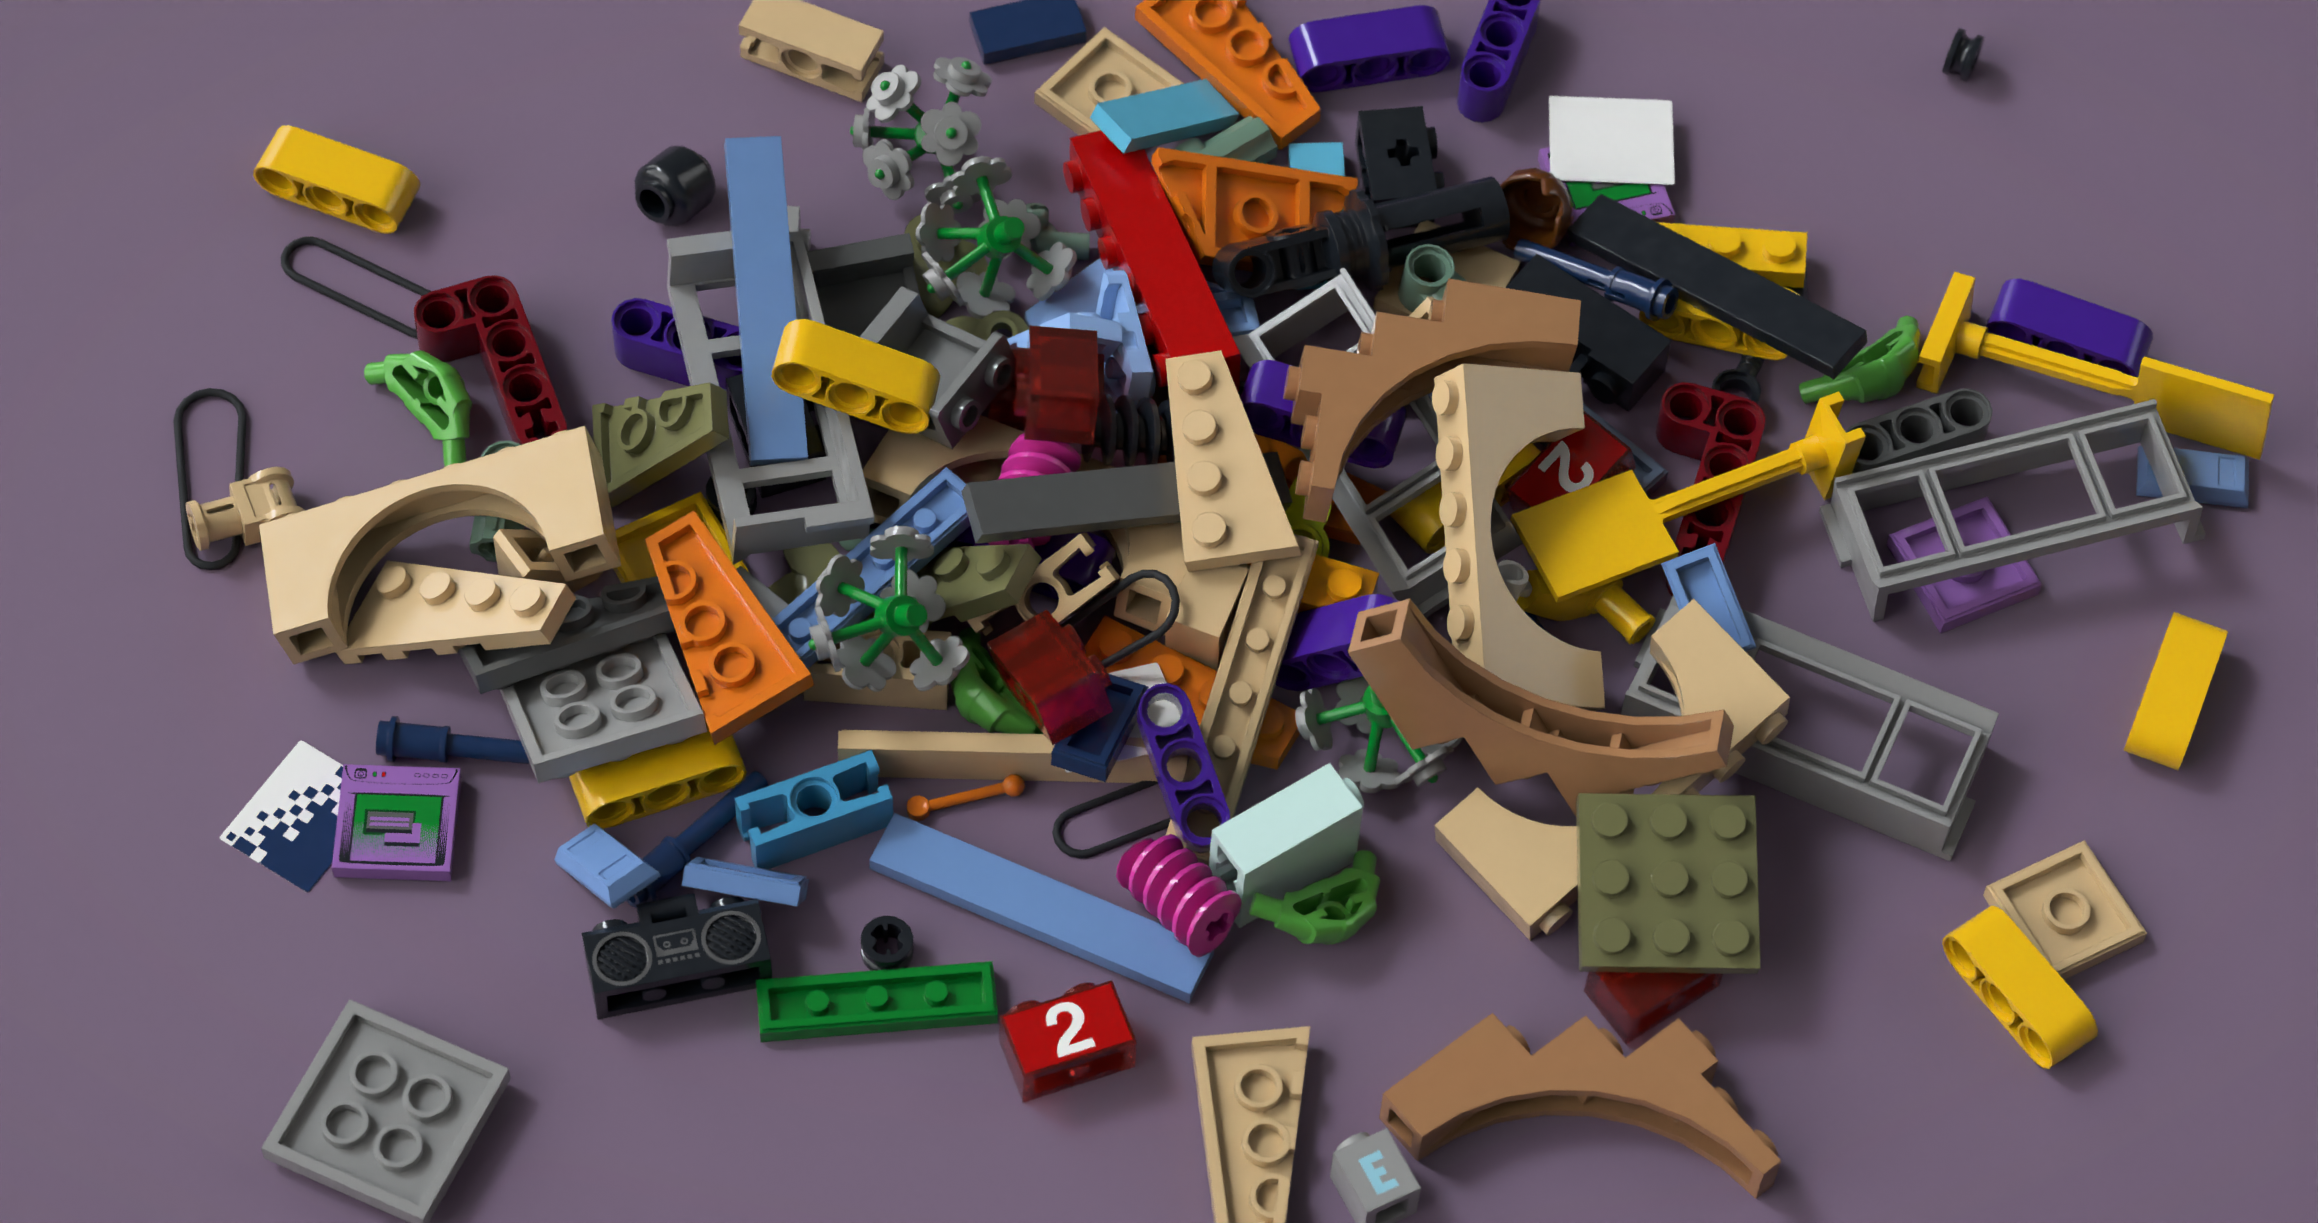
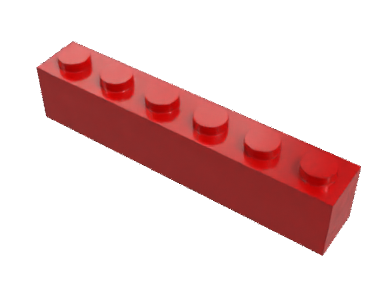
(1145, 239)

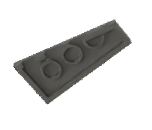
(592, 626)

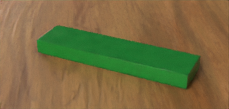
(876, 1001)

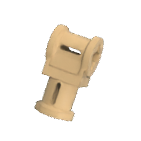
(248, 506)

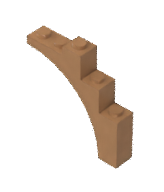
(1348, 393)
(1514, 733)
(1581, 1072)

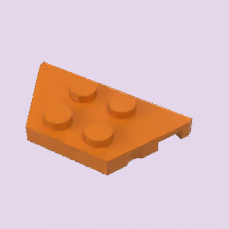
(1241, 200)

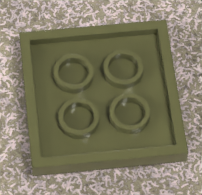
(1667, 883)

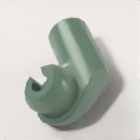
(1050, 235)

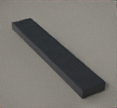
(1719, 286)

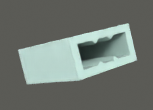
(1289, 839)

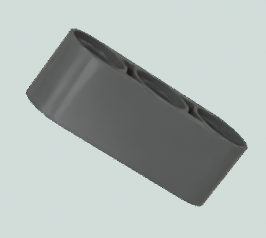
(1928, 422)

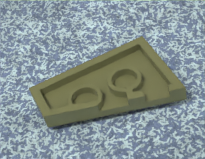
(657, 435)
(980, 578)

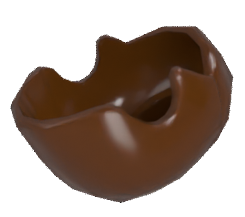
(1537, 208)

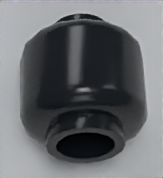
(674, 186)

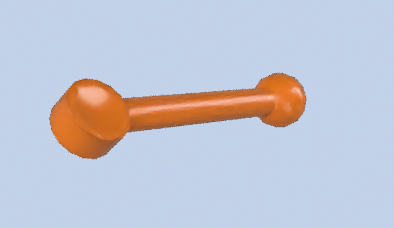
(919, 807)

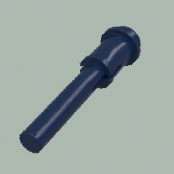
(1653, 297)
(437, 743)
(675, 853)

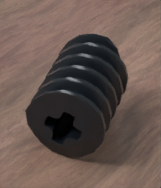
(1131, 429)

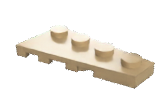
(1222, 479)
(451, 609)
(1249, 1119)

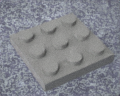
(604, 709)
(386, 1113)

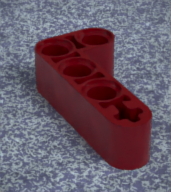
(493, 335)
(1710, 441)

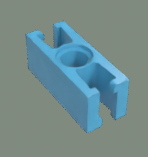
(818, 788)

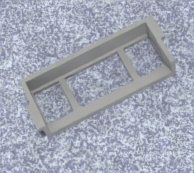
(708, 264)
(1997, 458)
(1424, 581)
(1829, 783)

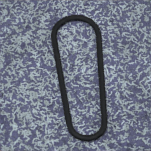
(181, 471)
(1174, 611)

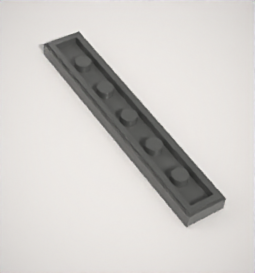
(1083, 501)

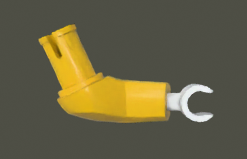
(1608, 600)

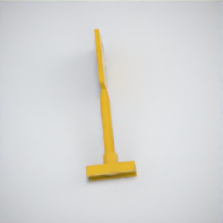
(2186, 400)
(1618, 530)

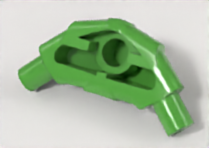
(1875, 371)
(432, 394)
(984, 697)
(1328, 908)

